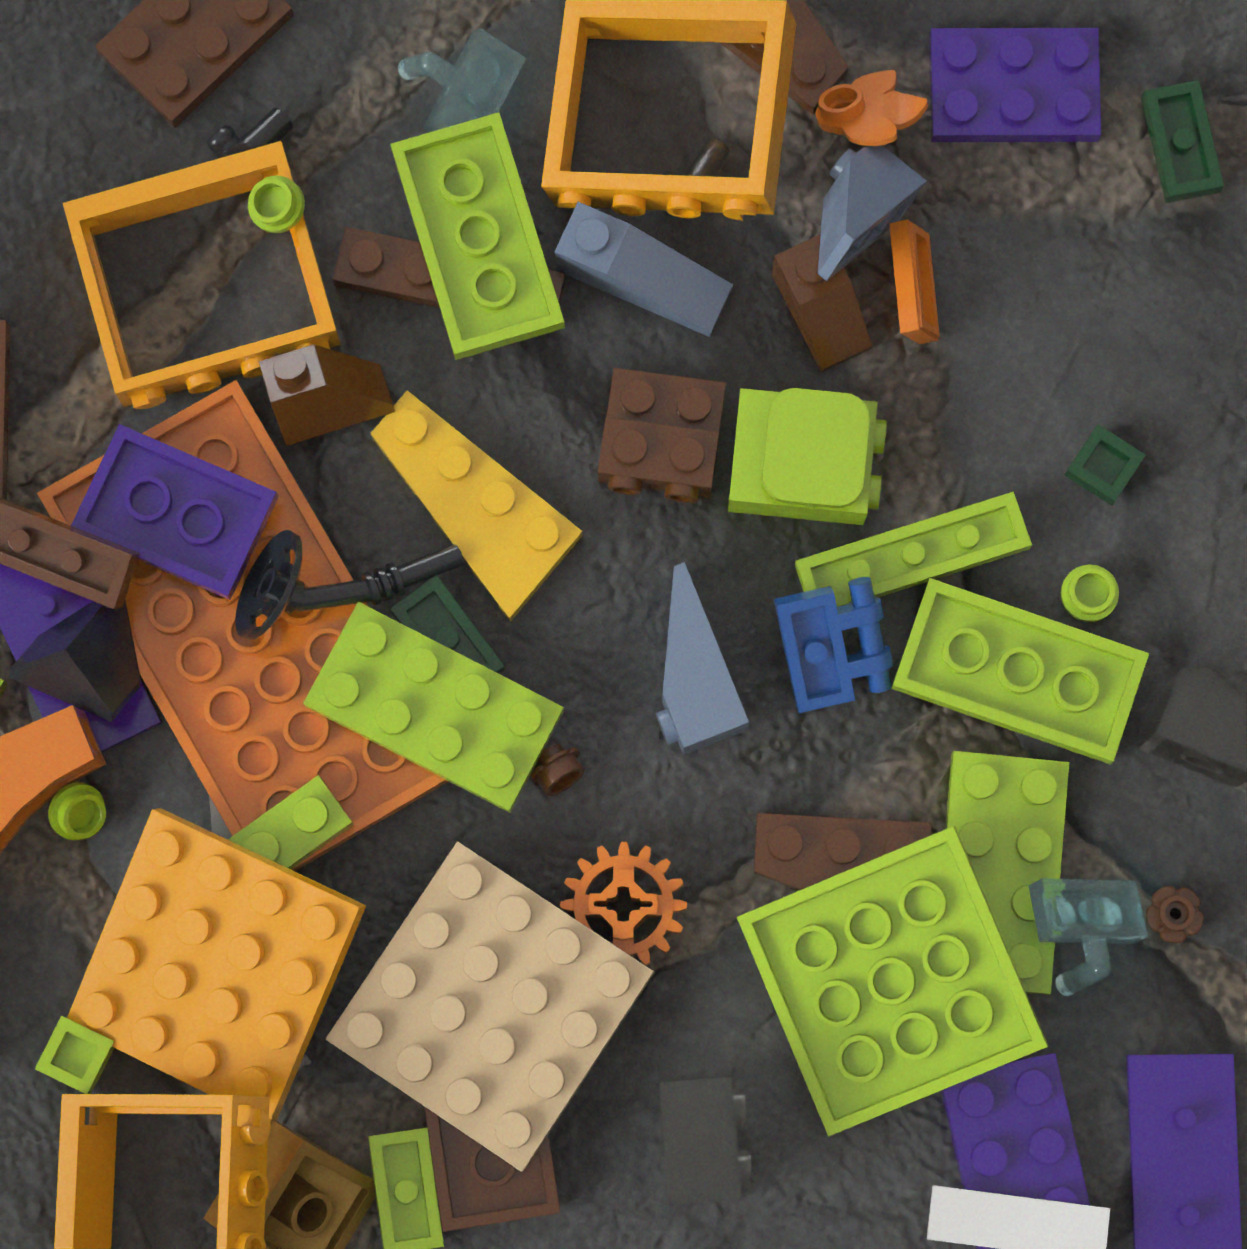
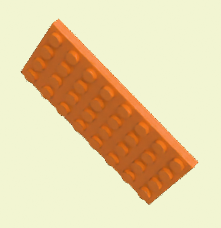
(243, 699)

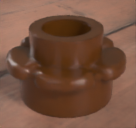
(557, 769)
(1172, 929)

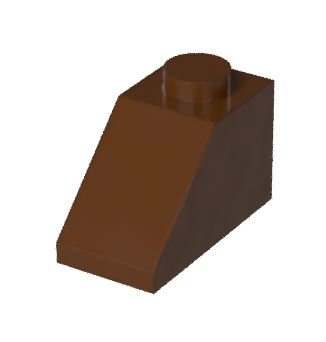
(821, 308)
(323, 391)

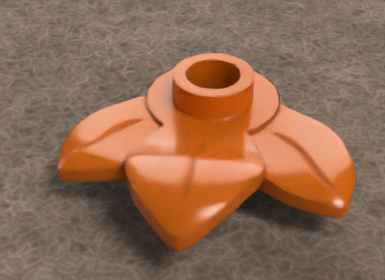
(869, 109)

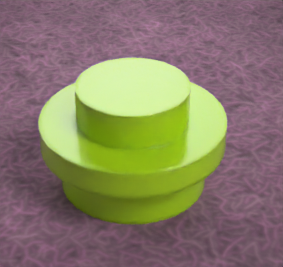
(276, 204)
(1089, 593)
(77, 811)

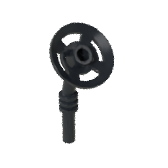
(275, 586)

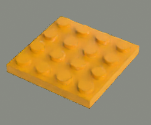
(215, 962)

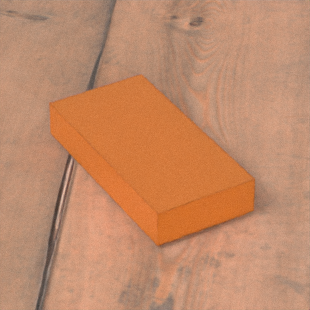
(914, 282)

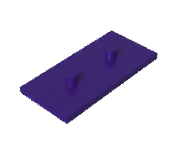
(32, 608)
(1183, 1151)

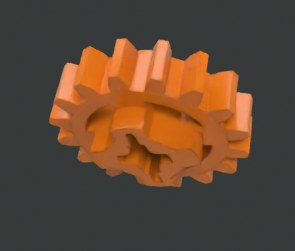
(624, 880)

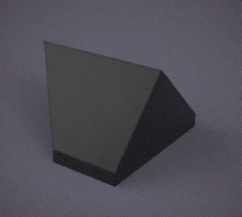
(84, 661)

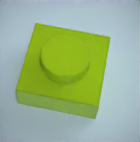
(75, 1055)

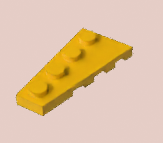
(493, 518)

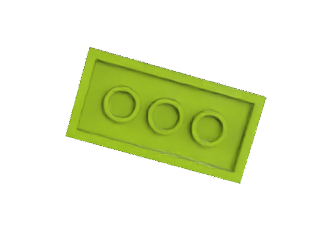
(477, 236)
(1020, 671)
(434, 707)
(1013, 834)

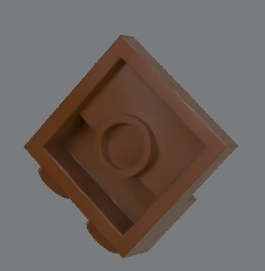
(661, 434)

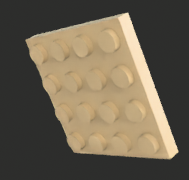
(490, 1006)

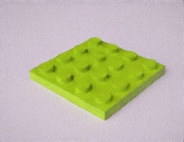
(892, 981)

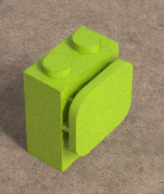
(806, 455)

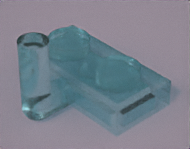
(472, 86)
(1090, 915)

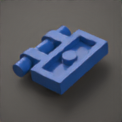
(816, 649)

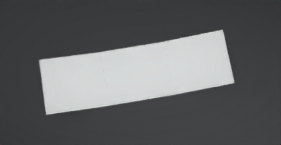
(1014, 1221)

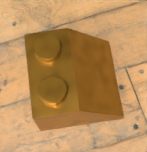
(311, 1194)

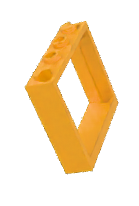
(672, 20)
(165, 196)
(89, 1158)

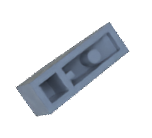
(866, 197)
(640, 270)
(697, 685)

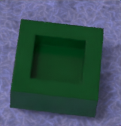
(1104, 464)

